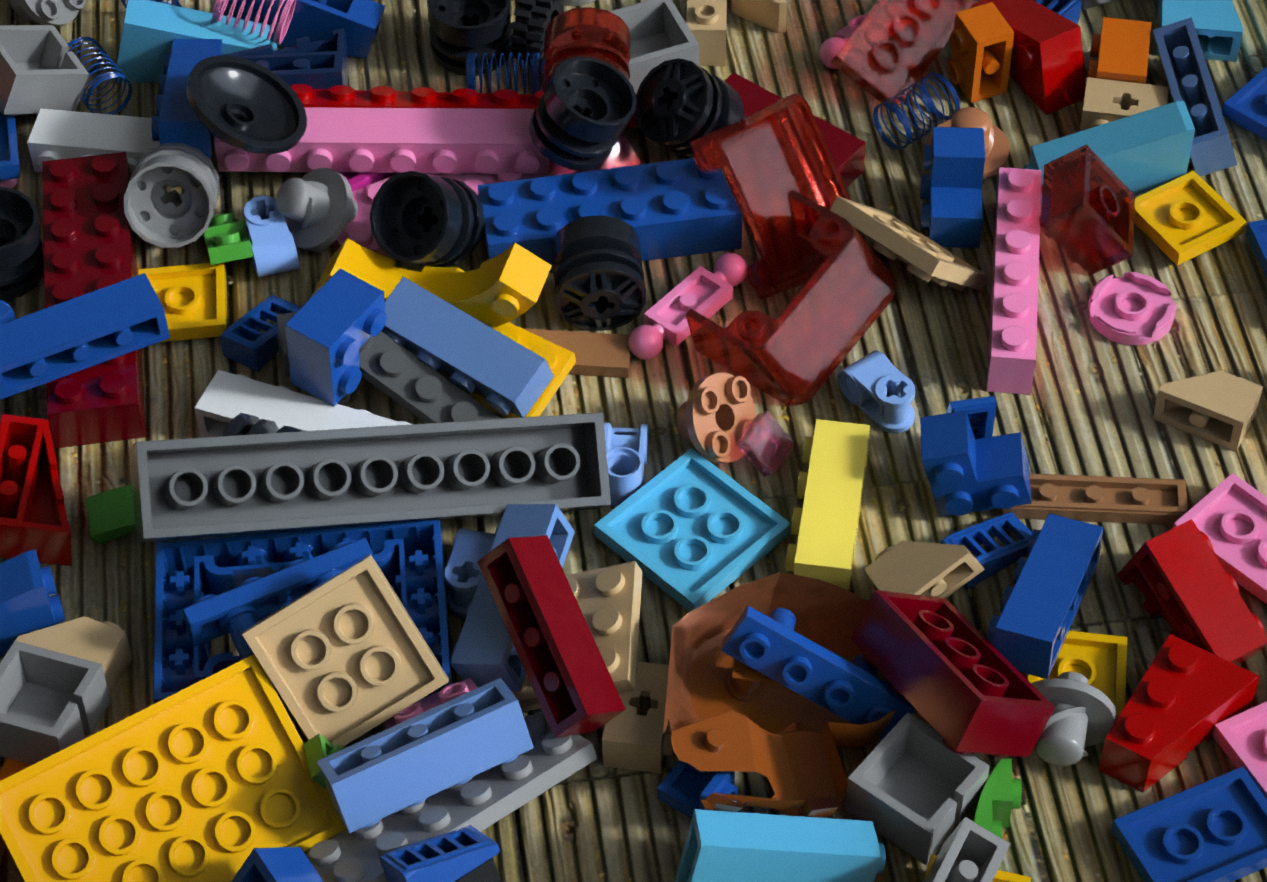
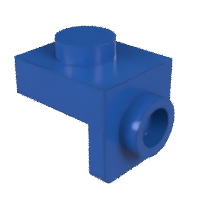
(687, 786)

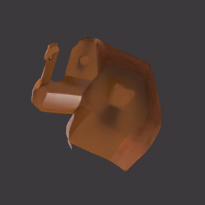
(750, 723)

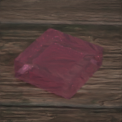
(765, 443)

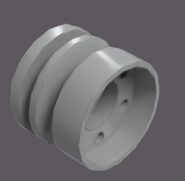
(166, 216)

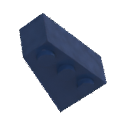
(309, 63)

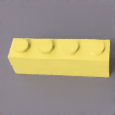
(831, 502)

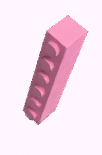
(1014, 282)

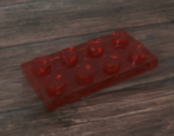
(897, 44)

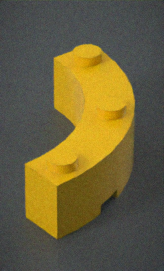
(492, 294)

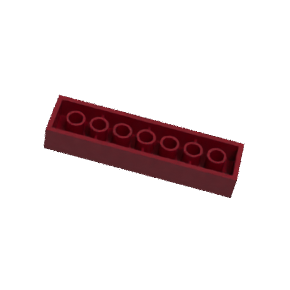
(86, 250)

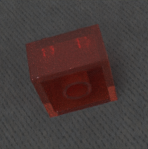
(1087, 210)

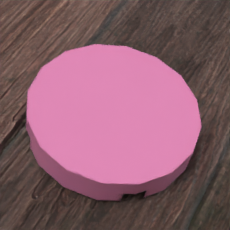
(1131, 309)

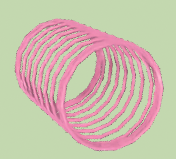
(282, 26)

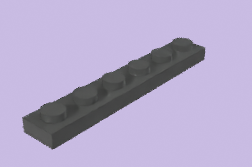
(415, 383)

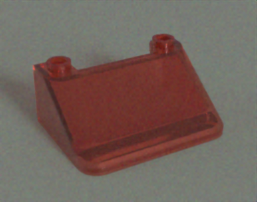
(762, 162)

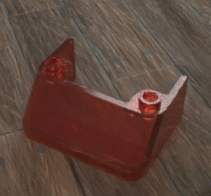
(819, 325)

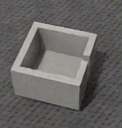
(656, 36)
(38, 71)
(47, 701)
(915, 788)

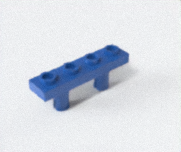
(260, 597)
(812, 670)

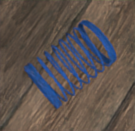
(534, 65)
(110, 75)
(905, 120)

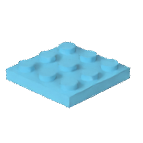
(692, 530)

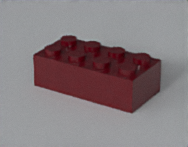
(951, 675)

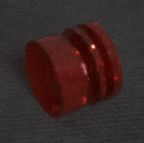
(586, 34)

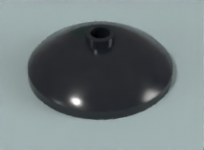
(246, 105)

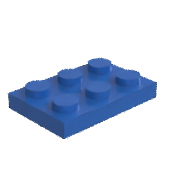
(1200, 833)

